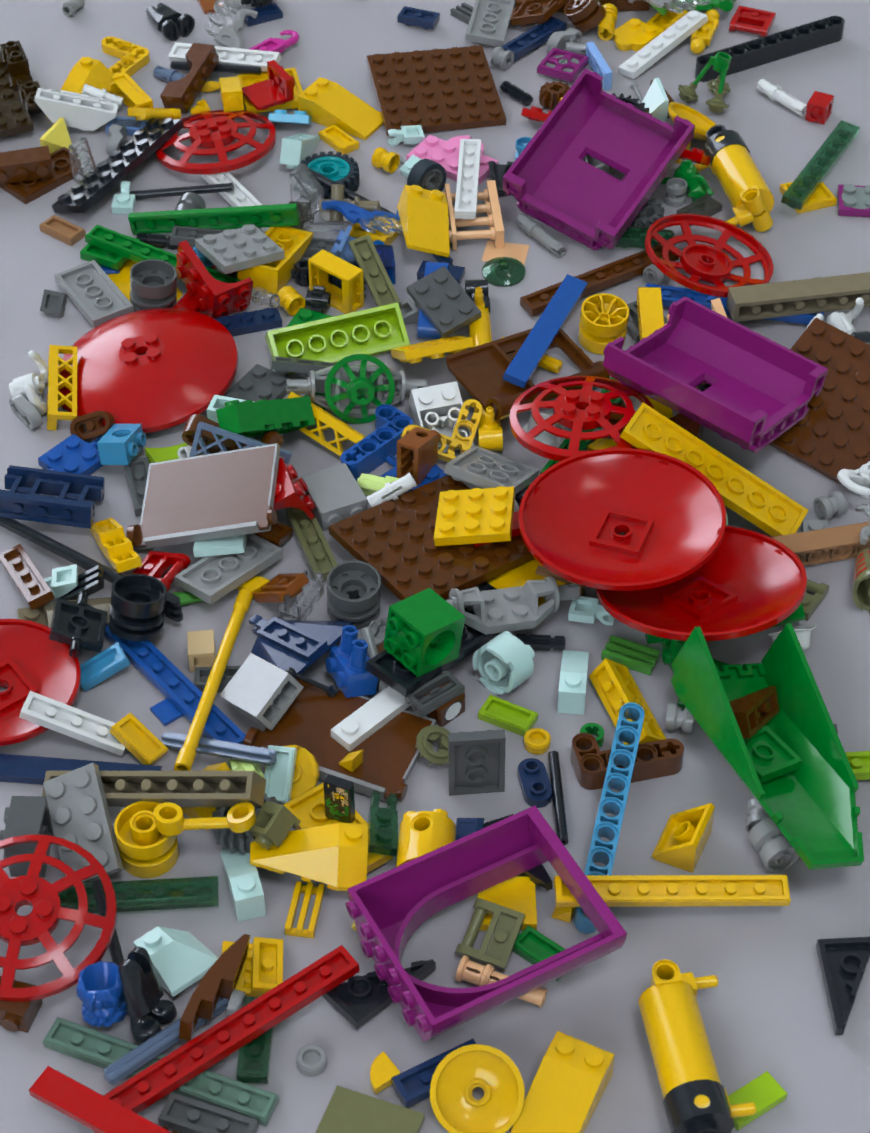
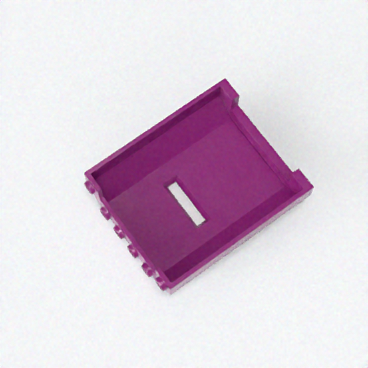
(578, 197)
(753, 381)

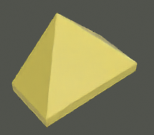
(56, 136)

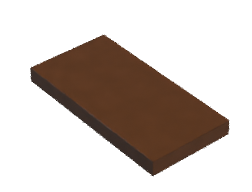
(32, 189)

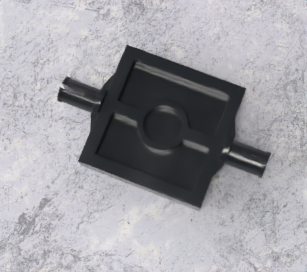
(78, 625)

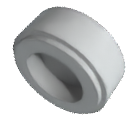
(236, 1002)
(311, 1060)

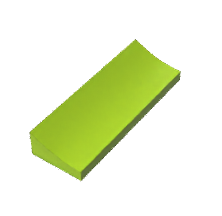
(336, 337)

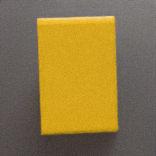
(352, 760)
(564, 913)

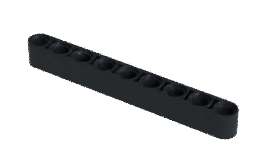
(776, 46)

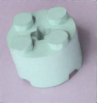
(504, 663)

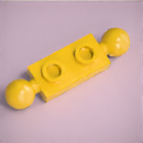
(705, 34)

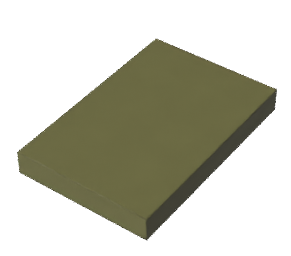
(362, 1113)

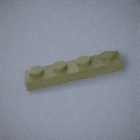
(373, 271)
(311, 541)

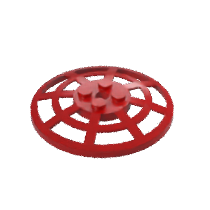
(216, 134)
(705, 261)
(569, 413)
(46, 915)

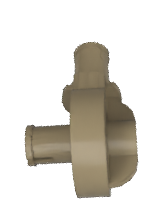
(337, 193)

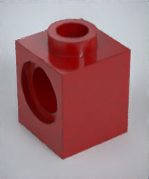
(819, 107)

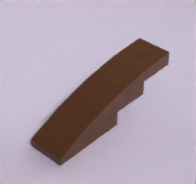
(216, 983)

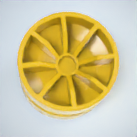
(602, 321)
(141, 845)

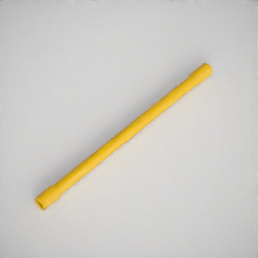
(188, 751)

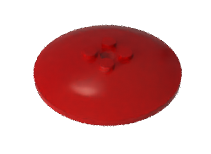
(32, 664)

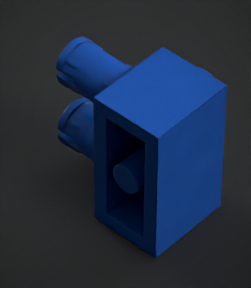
(348, 665)

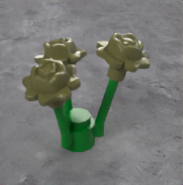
(716, 87)

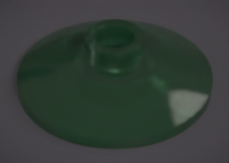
(503, 271)

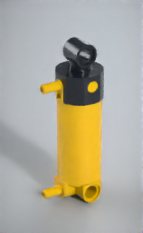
(739, 178)
(683, 1053)

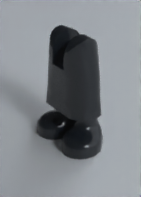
(170, 21)
(143, 995)

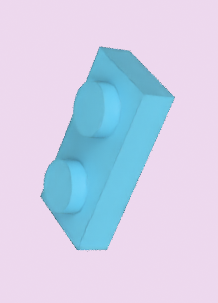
(299, 117)

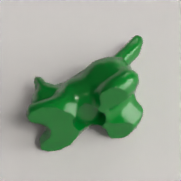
(696, 183)

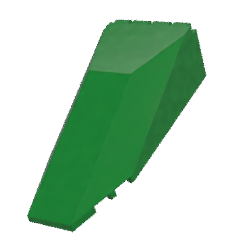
(809, 805)

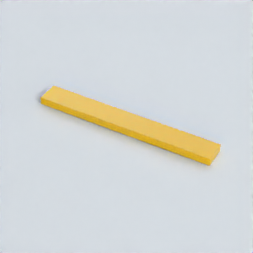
(682, 890)

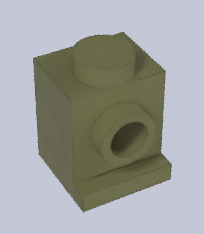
(273, 824)

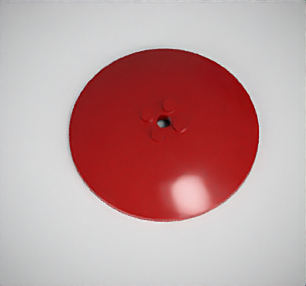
(182, 370)
(586, 500)
(735, 594)

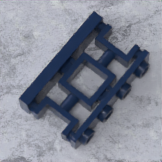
(69, 509)

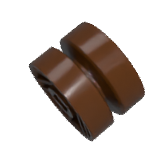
(584, 14)

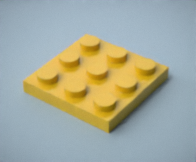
(249, 79)
(431, 349)
(474, 516)

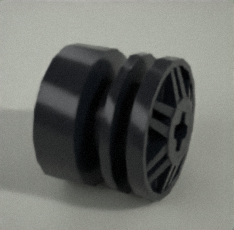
(137, 607)

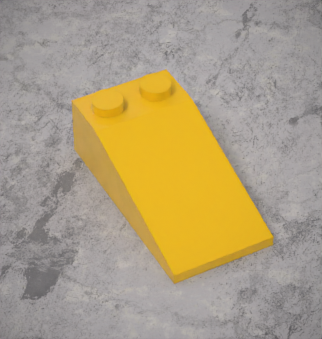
(333, 104)
(424, 220)
(276, 274)
(565, 1087)

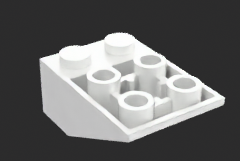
(438, 409)

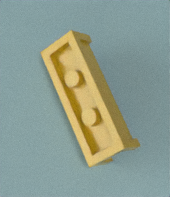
(127, 88)

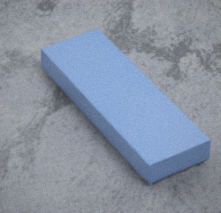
(599, 65)

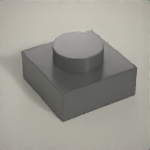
(53, 302)

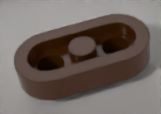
(93, 424)

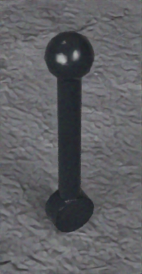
(331, 690)

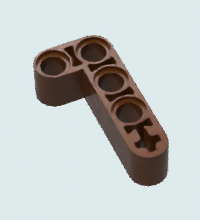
(188, 435)
(652, 760)

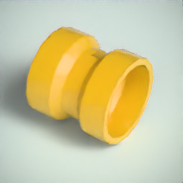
(387, 160)
(291, 300)

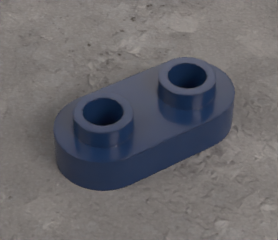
(534, 780)

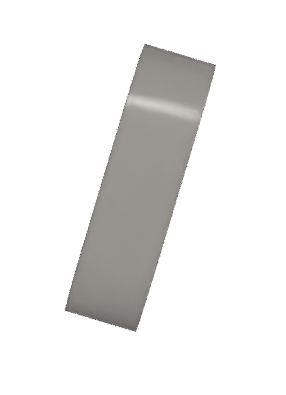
(25, 411)

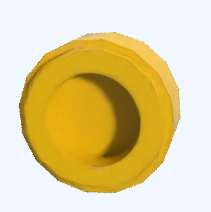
(537, 741)

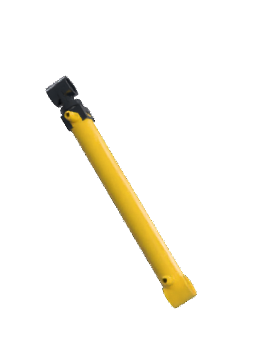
(489, 430)

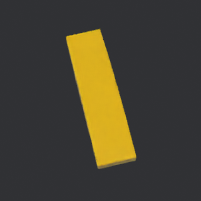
(115, 545)

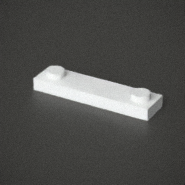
(369, 718)
(70, 722)

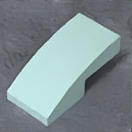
(63, 580)

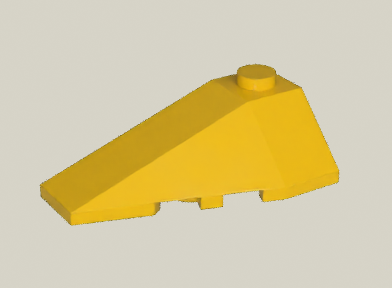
(90, 72)
(324, 853)

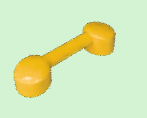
(171, 821)

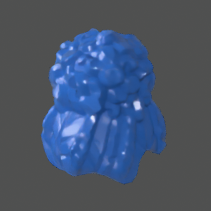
(101, 994)

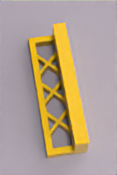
(53, 385)
(331, 422)
(617, 688)

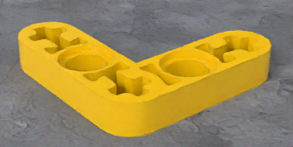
(131, 56)
(456, 439)

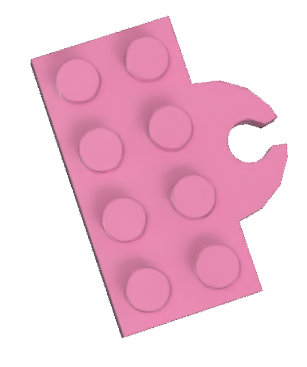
(447, 155)

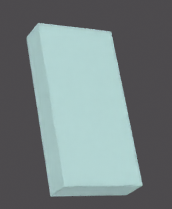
(220, 546)
(281, 774)

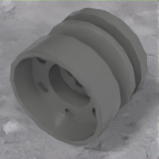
(153, 285)
(354, 593)

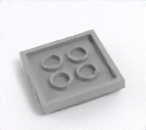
(239, 248)
(490, 470)

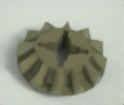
(425, 741)

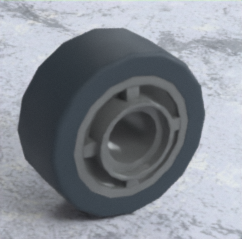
(427, 175)

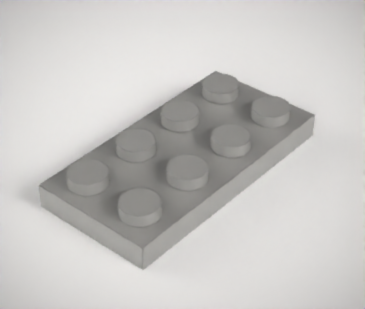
(490, 22)
(93, 293)
(220, 574)
(83, 817)

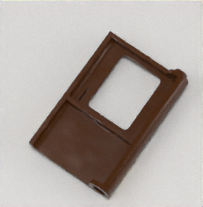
(483, 368)

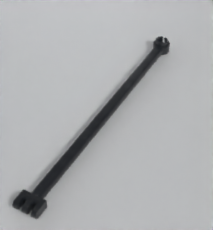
(172, 609)

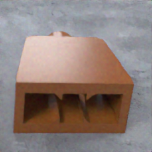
(417, 453)

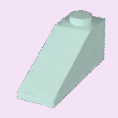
(297, 148)
(573, 682)
(243, 885)

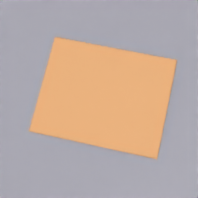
(512, 250)

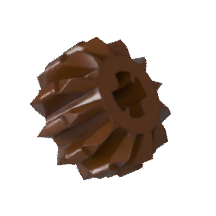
(551, 93)

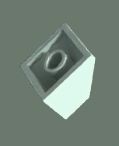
(657, 101)
(176, 957)

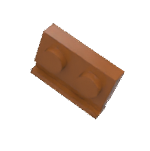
(281, 586)

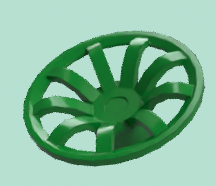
(359, 389)

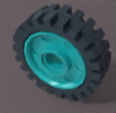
(335, 167)

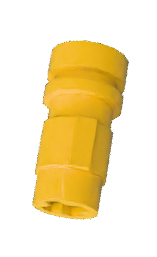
(607, 25)

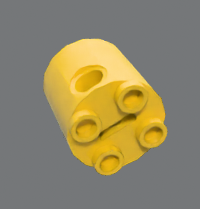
(423, 833)

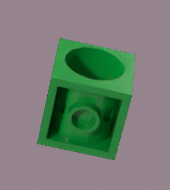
(423, 632)

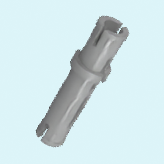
(536, 231)

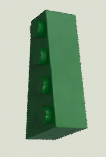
(264, 415)

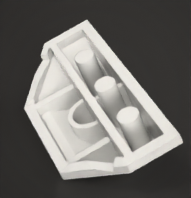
(77, 109)

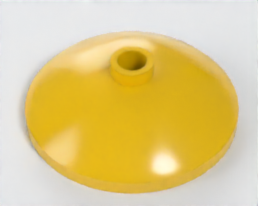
(701, 122)
(472, 1068)

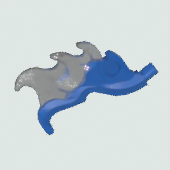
(368, 220)

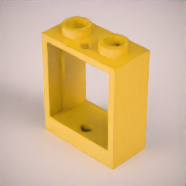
(351, 296)

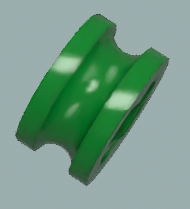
(594, 729)

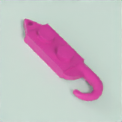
(278, 44)

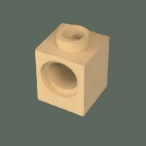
(201, 649)

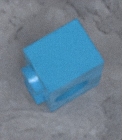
(121, 444)

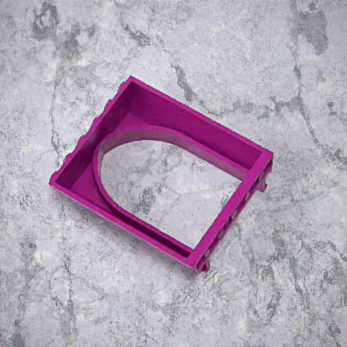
(401, 899)

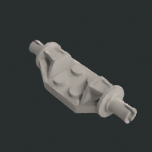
(317, 379)
(513, 606)

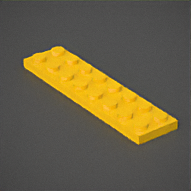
(737, 486)

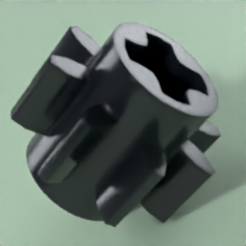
(301, 273)
(318, 298)

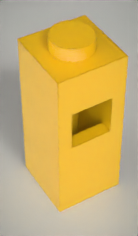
(231, 94)

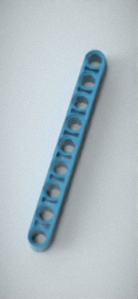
(611, 801)

